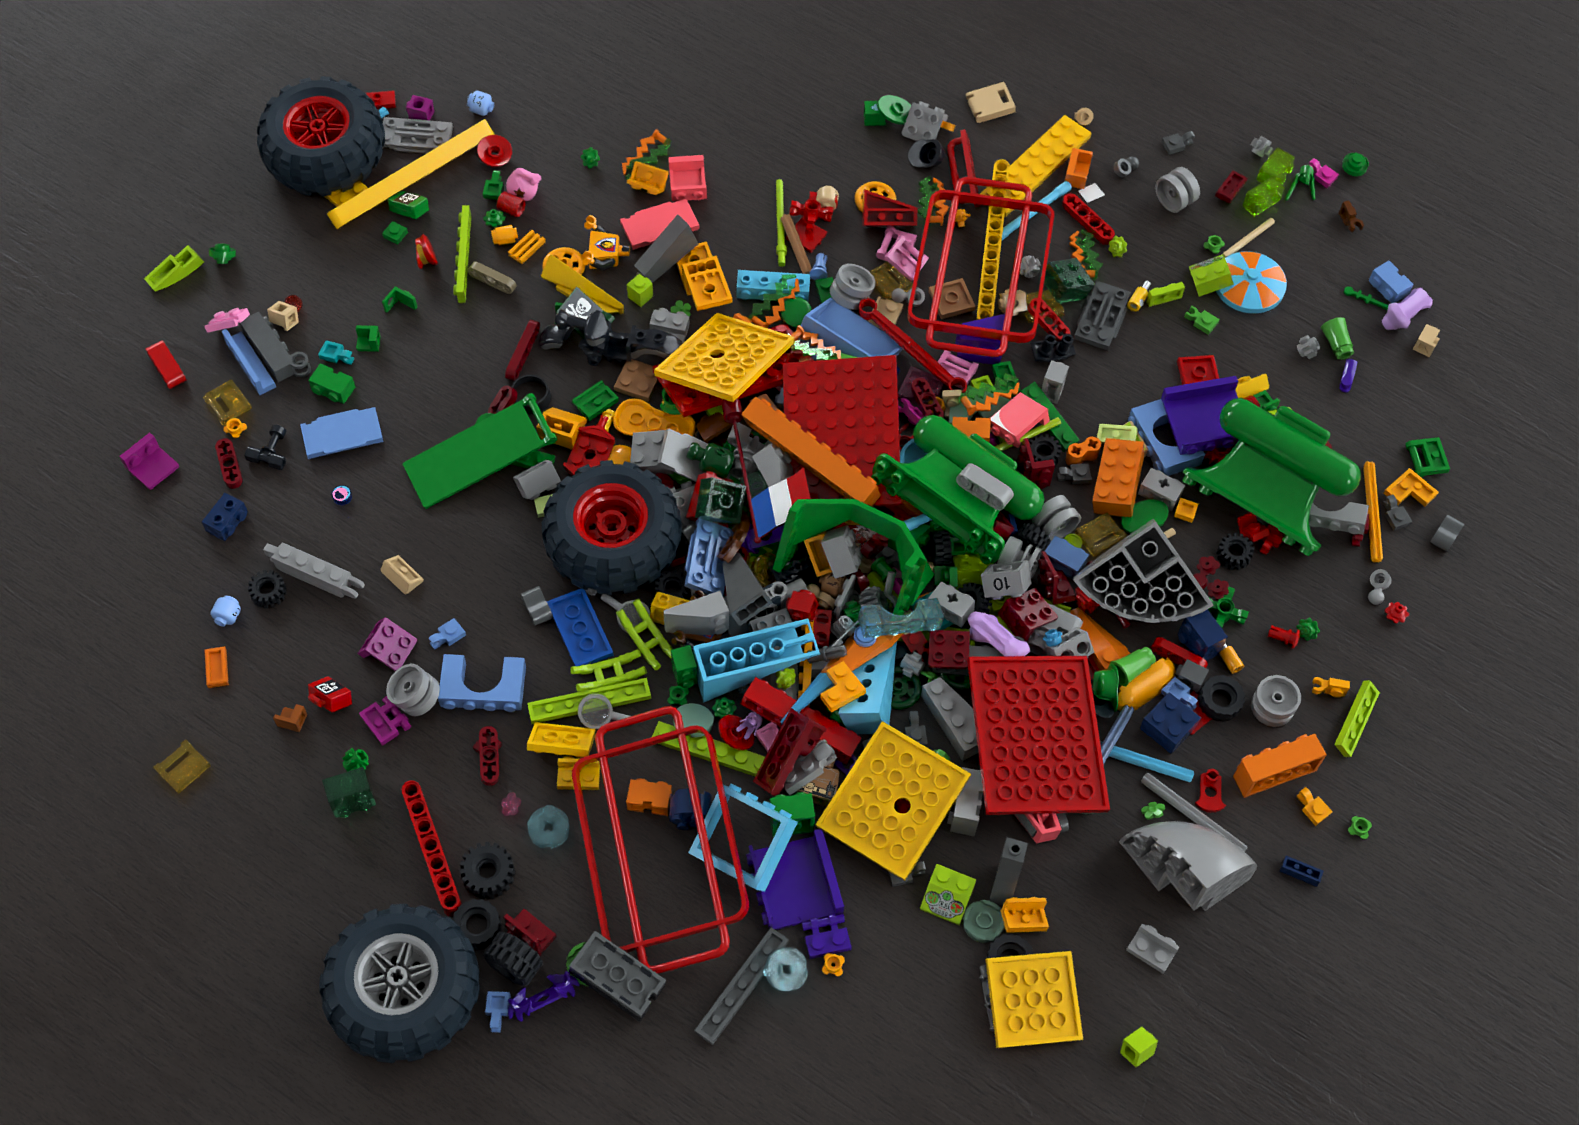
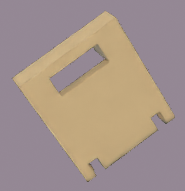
(987, 102)

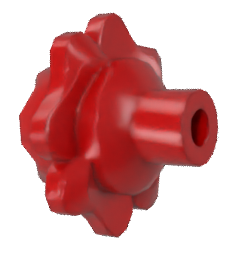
(1396, 612)

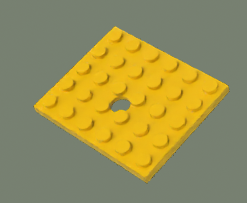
(746, 351)
(885, 772)

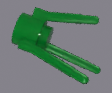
(1306, 177)

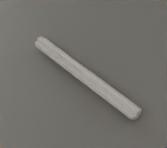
(1186, 808)

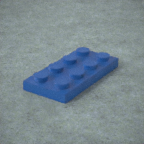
(580, 628)

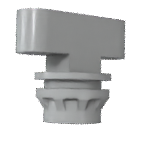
(749, 447)
(1064, 624)

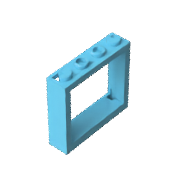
(776, 847)

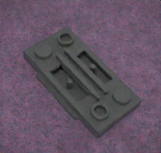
(1102, 315)

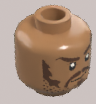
(831, 585)

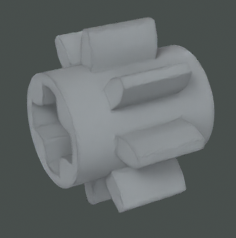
(1261, 146)
(1030, 266)
(1308, 347)
(912, 664)

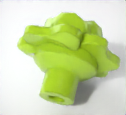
(1117, 246)
(785, 678)

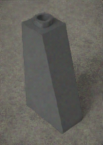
(666, 250)
(743, 590)
(1008, 871)

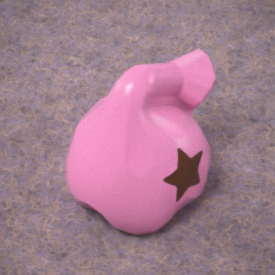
(523, 184)

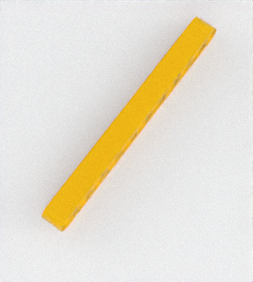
(409, 174)
(992, 245)

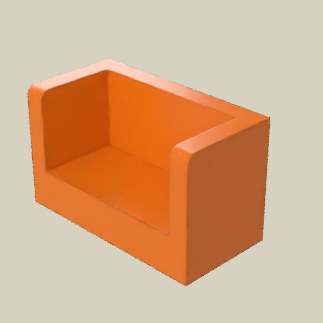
(1078, 168)

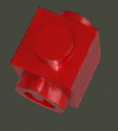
(802, 605)

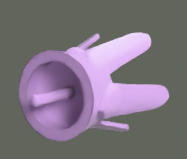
(753, 722)

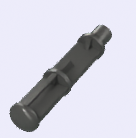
(984, 979)

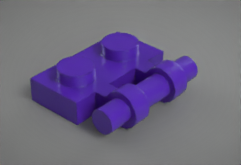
(826, 942)

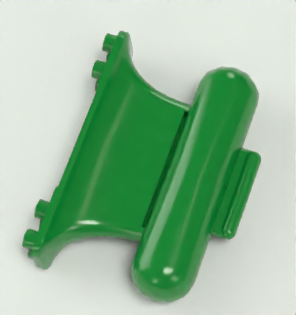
(1276, 468)
(933, 487)

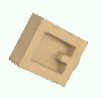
(950, 399)

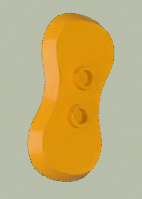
(639, 416)

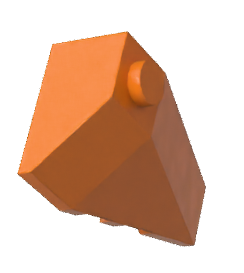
(1105, 645)

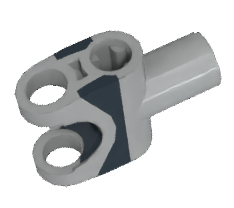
(779, 593)

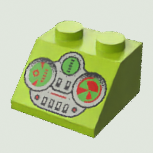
(1211, 275)
(948, 894)

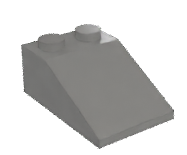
(773, 464)
(700, 616)

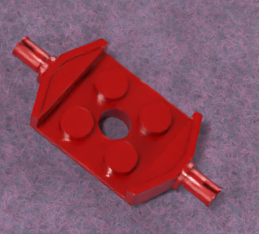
(590, 440)

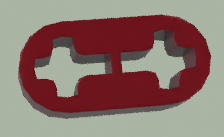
(501, 401)
(871, 548)

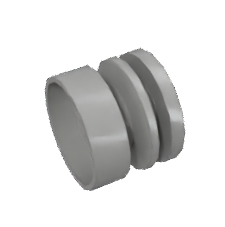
(1012, 553)

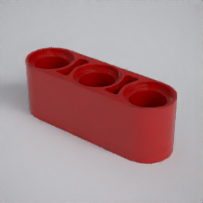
(165, 364)

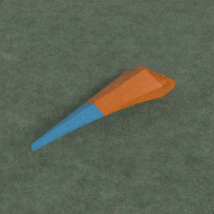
(855, 658)

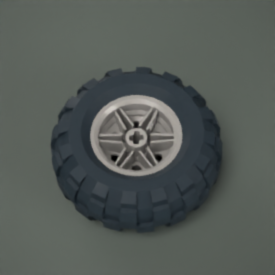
(432, 1015)

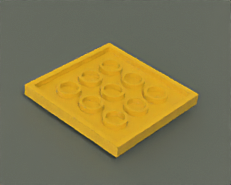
(1034, 999)

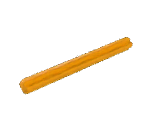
(1373, 511)

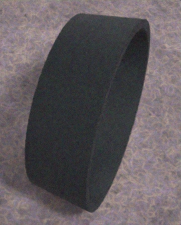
(543, 403)

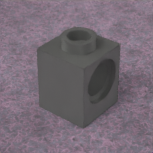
(1191, 675)

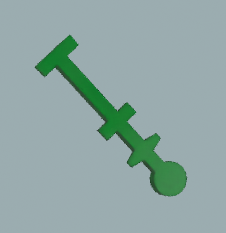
(1349, 291)

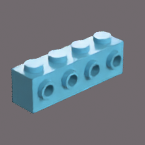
(756, 283)

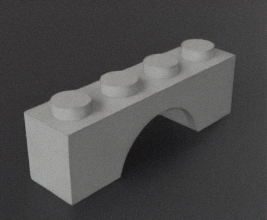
(1348, 519)

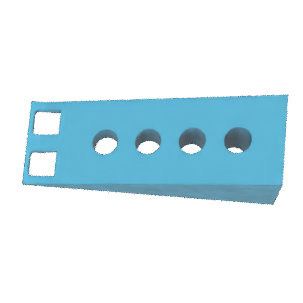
(739, 659)
(872, 708)

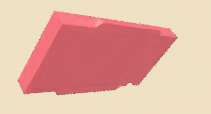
(649, 223)

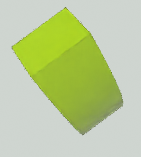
(174, 269)

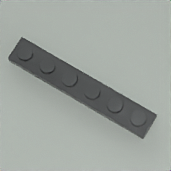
(739, 988)

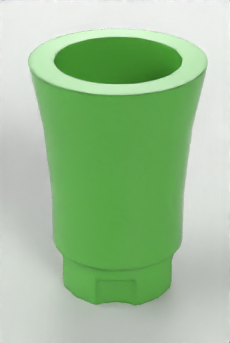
(1338, 337)
(1134, 664)

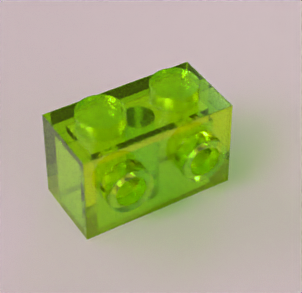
(1277, 166)
(1263, 196)

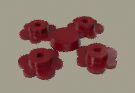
(1208, 566)

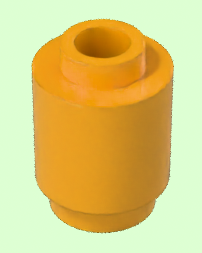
(504, 235)

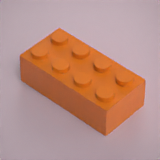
(1118, 477)
(1279, 764)

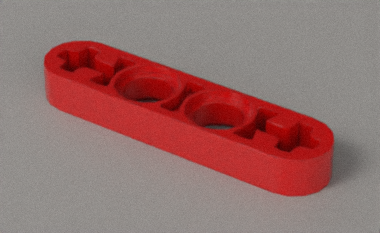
(1087, 219)

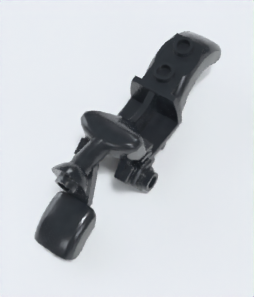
(602, 340)

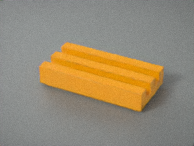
(524, 244)

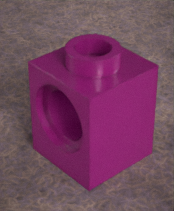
(420, 108)

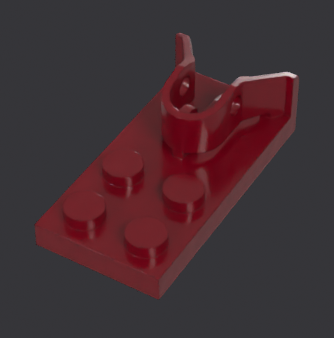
(786, 747)

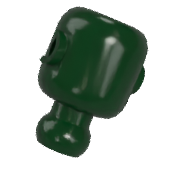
(712, 458)

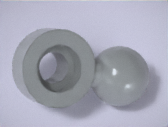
(899, 295)
(1376, 596)

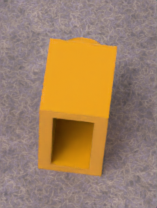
(817, 554)

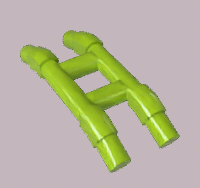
(647, 623)
(616, 664)

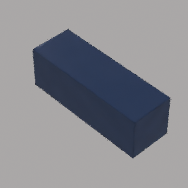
(1301, 871)

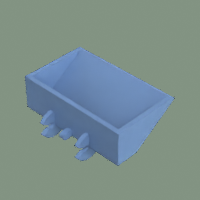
(847, 332)

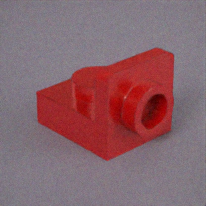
(1251, 528)

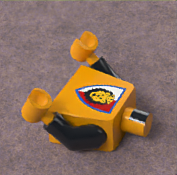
(603, 247)

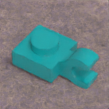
(333, 352)

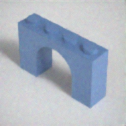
(1164, 457)
(504, 696)

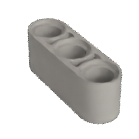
(985, 486)

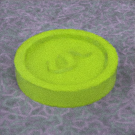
(1074, 540)

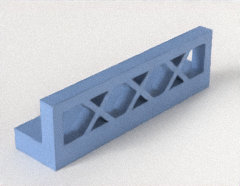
(249, 362)

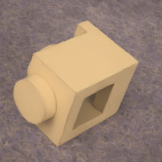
(283, 315)
(1427, 340)

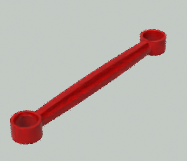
(910, 345)

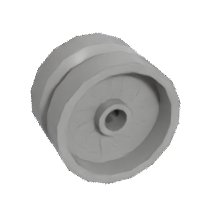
(1177, 189)
(852, 286)
(1057, 518)
(413, 690)
(1275, 700)

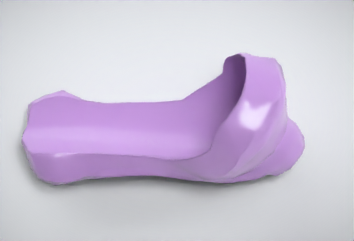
(1400, 313)
(987, 629)

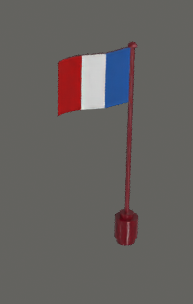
(772, 505)

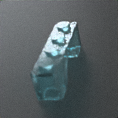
(878, 622)

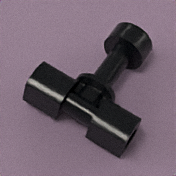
(267, 453)

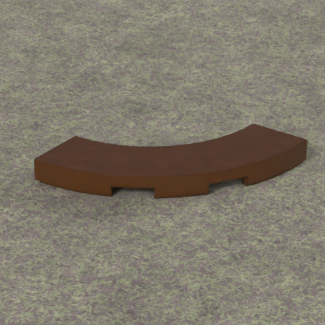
(735, 541)

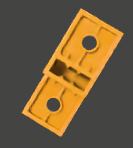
(704, 276)

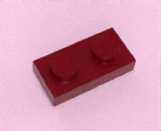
(861, 581)

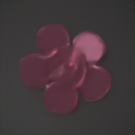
(510, 804)

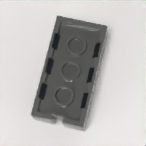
(617, 976)

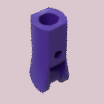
(1348, 375)

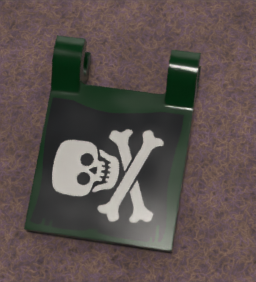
(581, 306)

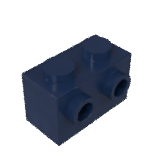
(225, 517)

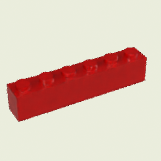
(775, 704)

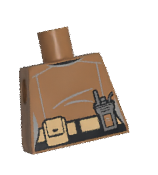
(824, 786)

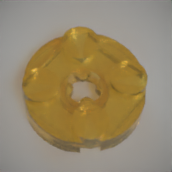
(759, 567)

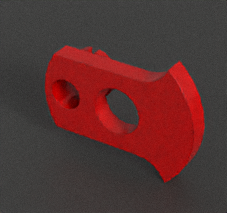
(1207, 803)

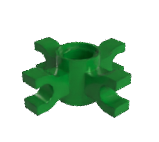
(1232, 613)

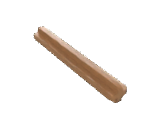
(796, 244)

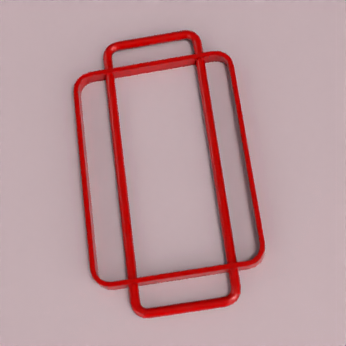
(1004, 335)
(602, 756)

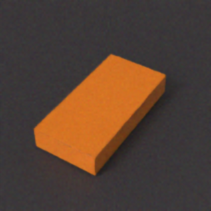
(216, 667)

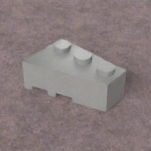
(967, 806)

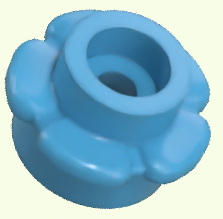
(1052, 637)

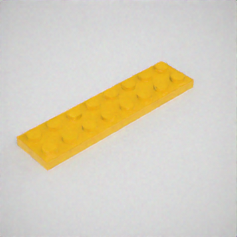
(1044, 157)

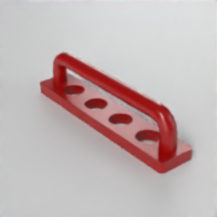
(964, 140)

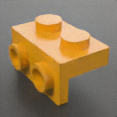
(648, 178)
(1024, 915)

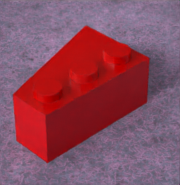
(887, 212)

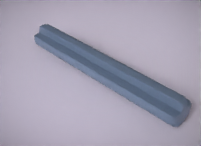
(1116, 731)

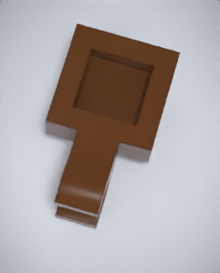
(1348, 215)

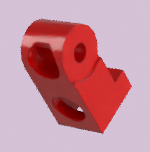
(821, 627)

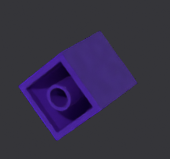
(994, 322)

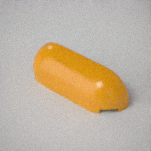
(1147, 685)

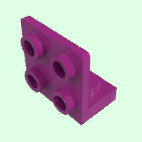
(148, 462)
(388, 644)

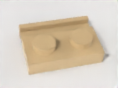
(889, 309)

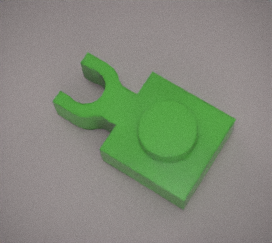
(1203, 321)

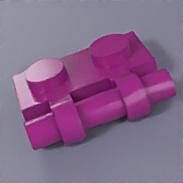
(379, 723)

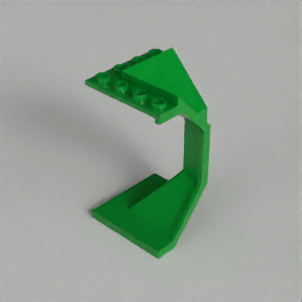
(815, 516)

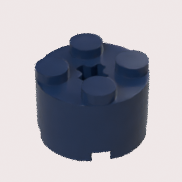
(682, 811)

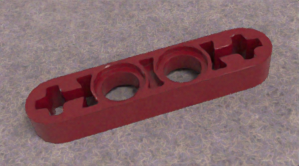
(522, 350)

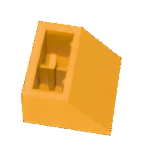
(564, 425)

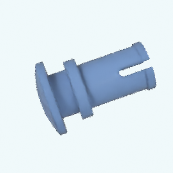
(819, 270)

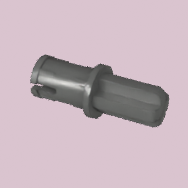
(828, 653)

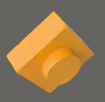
(1186, 510)

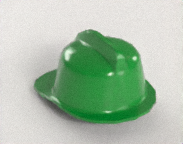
(1106, 685)

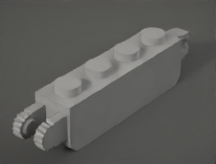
(313, 570)

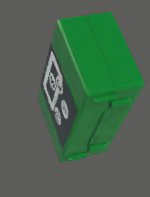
(408, 204)

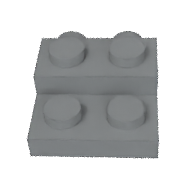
(673, 323)

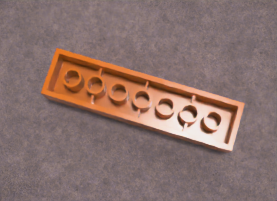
(809, 453)

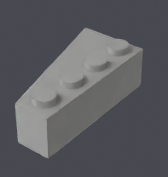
(953, 716)

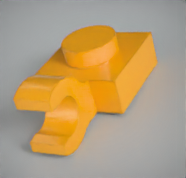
(1332, 686)
(1315, 808)

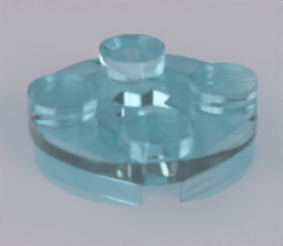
(548, 838)
(774, 972)

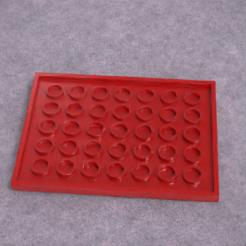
(850, 409)
(1037, 735)

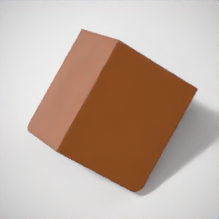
(291, 718)

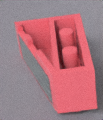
(1040, 826)

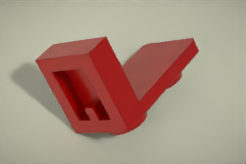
(1084, 601)

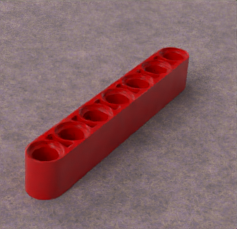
(430, 838)

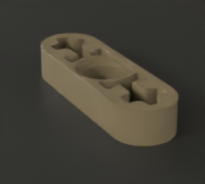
(492, 277)

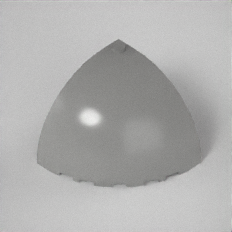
(1144, 579)
(1190, 857)

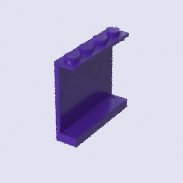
(1196, 411)
(801, 884)

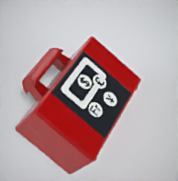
(329, 694)

